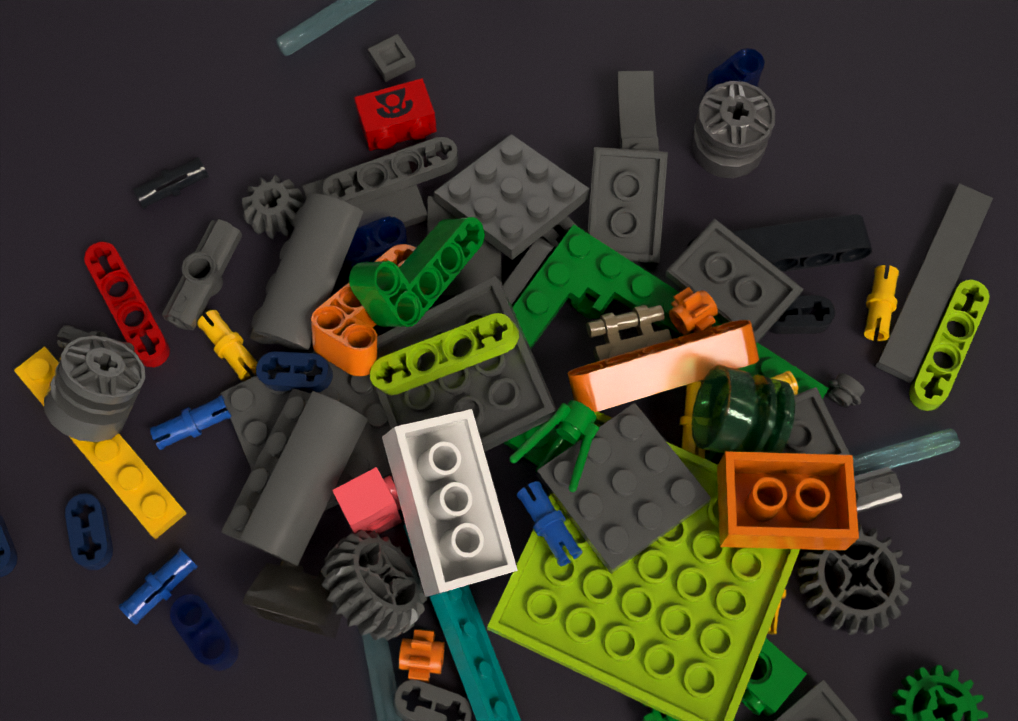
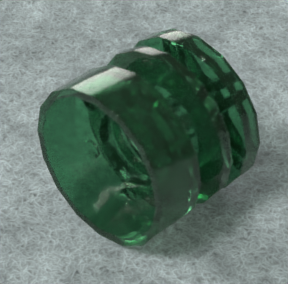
(742, 412)

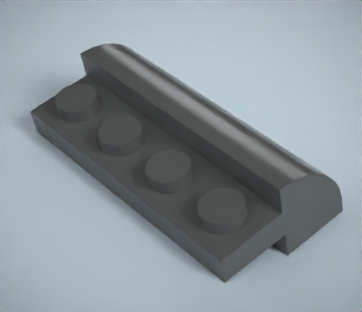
(306, 271)
(295, 475)

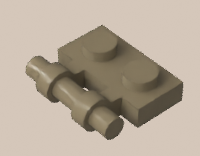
(610, 325)

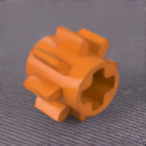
(693, 311)
(421, 655)

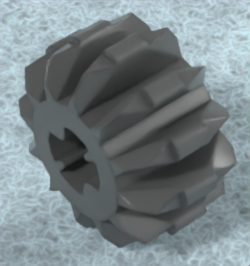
(267, 195)

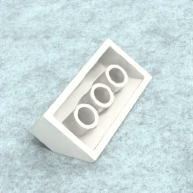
(448, 502)

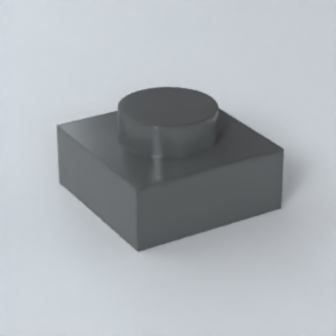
(391, 57)

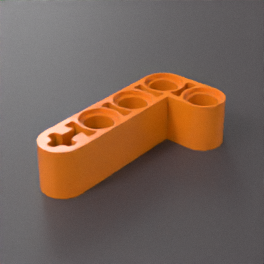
(345, 330)

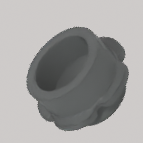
(845, 390)

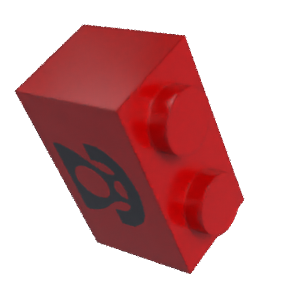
(396, 114)

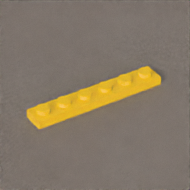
(112, 459)

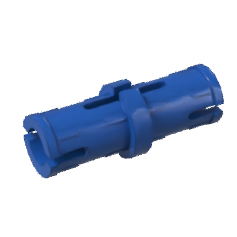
(190, 422)
(549, 523)
(157, 586)

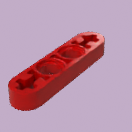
(127, 303)

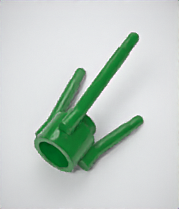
(574, 423)

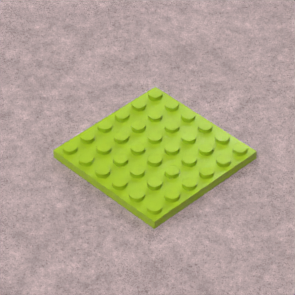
(663, 628)

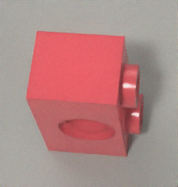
(369, 502)

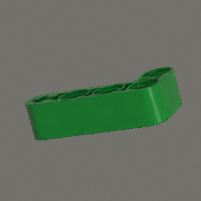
(405, 293)

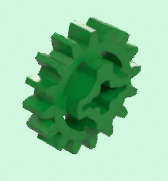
(931, 695)

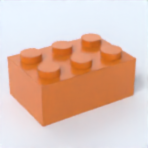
(787, 501)

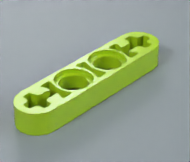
(953, 346)
(442, 347)

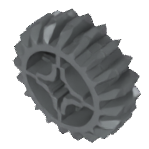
(373, 585)
(867, 587)

